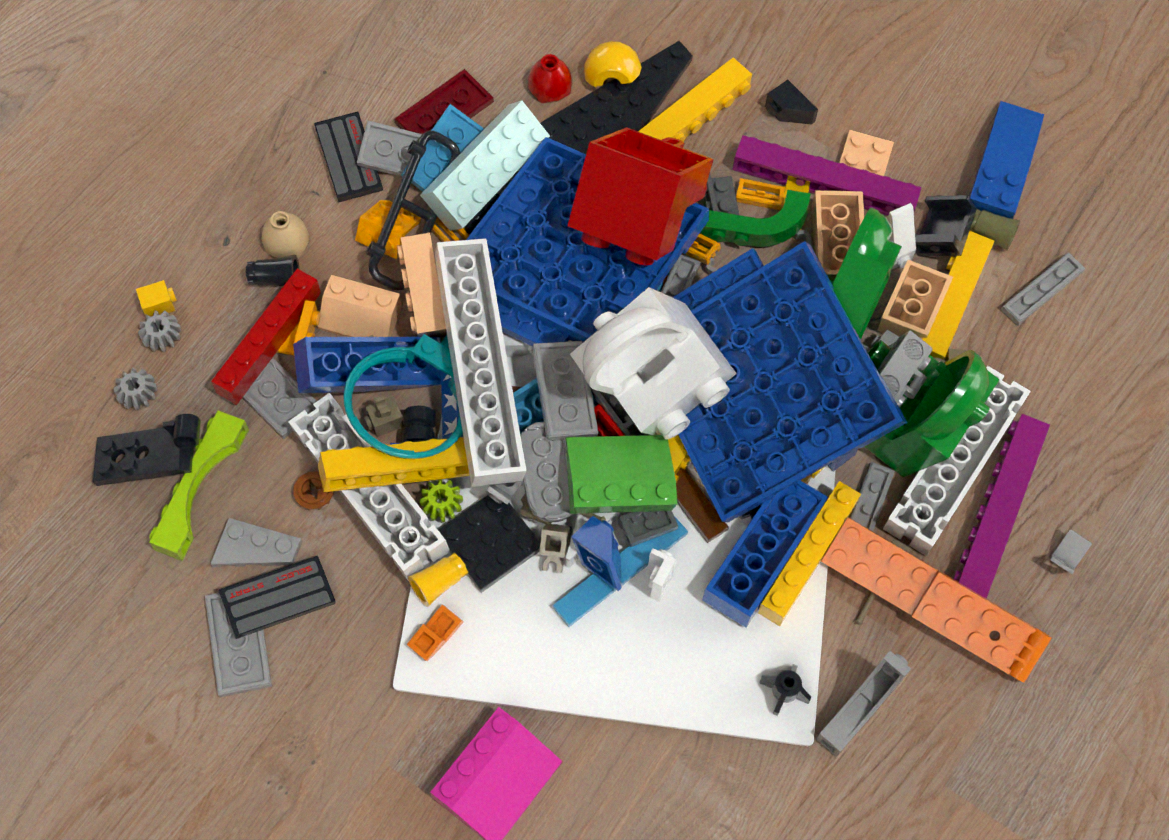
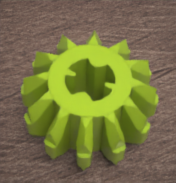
(445, 508)

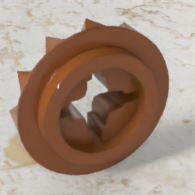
(302, 487)

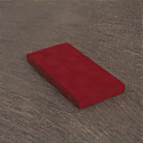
(459, 91)

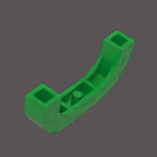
(760, 231)

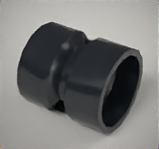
(419, 423)

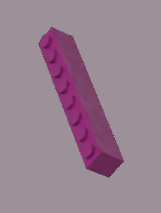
(776, 162)
(1002, 504)

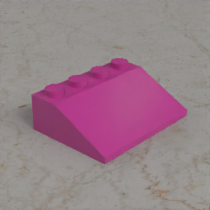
(496, 777)

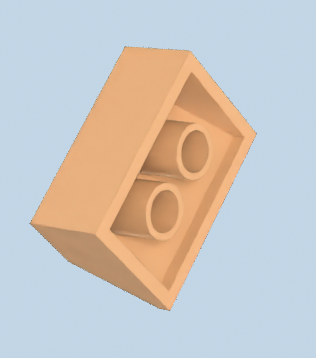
(915, 300)
(358, 309)

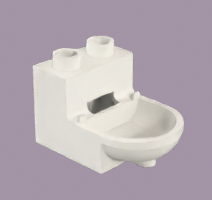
(655, 362)

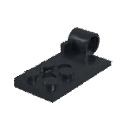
(168, 453)

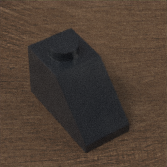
(790, 105)

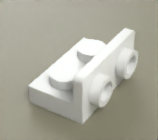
(663, 567)

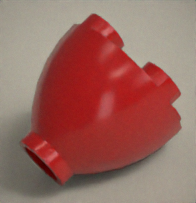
(550, 79)

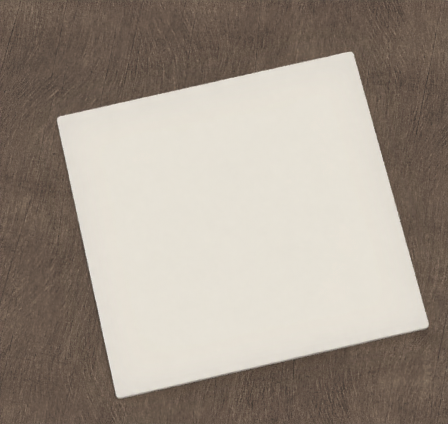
(630, 654)

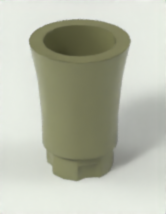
(995, 227)

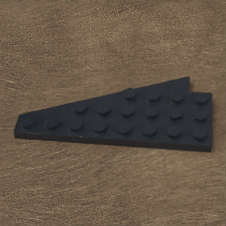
(618, 104)

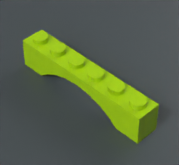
(174, 531)

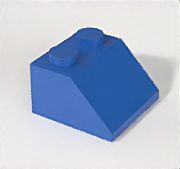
(599, 551)

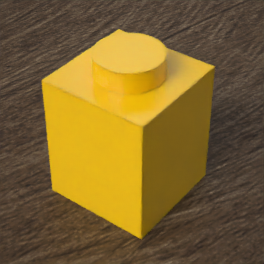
(156, 297)

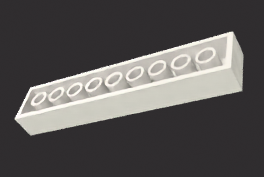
(479, 363)

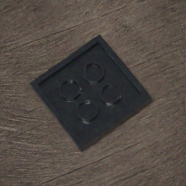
(490, 541)

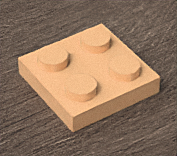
(866, 152)

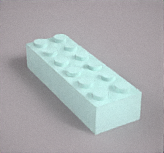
(484, 166)

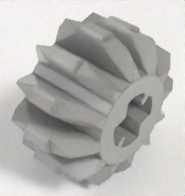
(152, 334)
(131, 382)

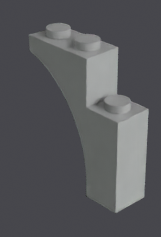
(864, 703)

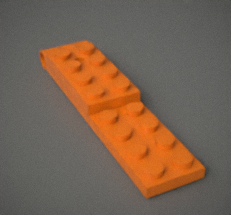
(936, 600)

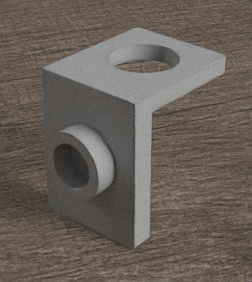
(502, 493)
(1070, 551)

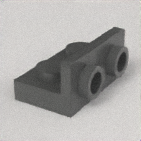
(721, 195)
(646, 525)

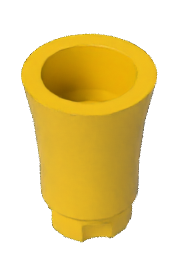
(437, 578)

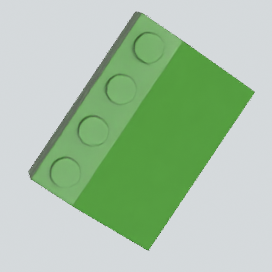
(620, 474)

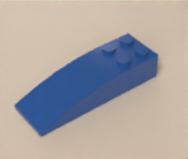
(1006, 160)
(328, 361)
(763, 552)

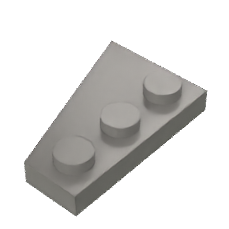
(253, 545)

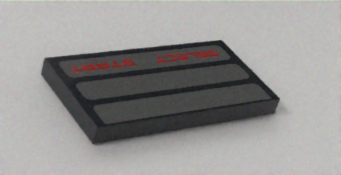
(341, 145)
(276, 597)

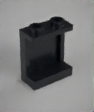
(945, 226)

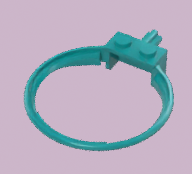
(428, 350)

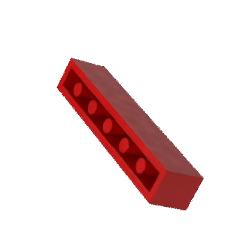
(265, 337)

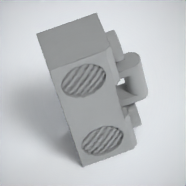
(902, 363)

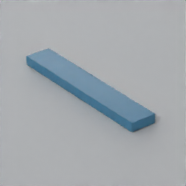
(595, 590)

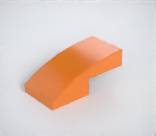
(435, 633)

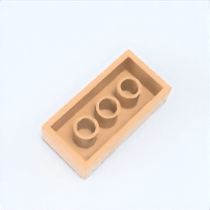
(835, 224)
(424, 287)

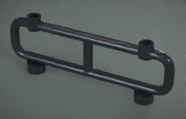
(377, 250)

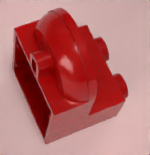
(637, 193)

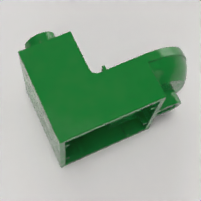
(866, 269)
(939, 412)

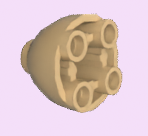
(284, 235)

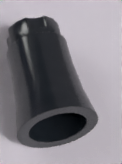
(271, 271)

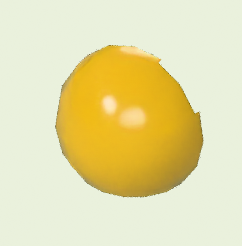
(611, 61)

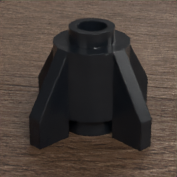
(783, 693)

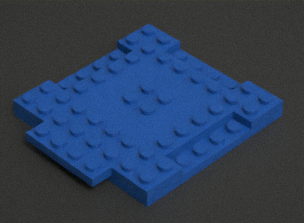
(543, 272)
(799, 385)

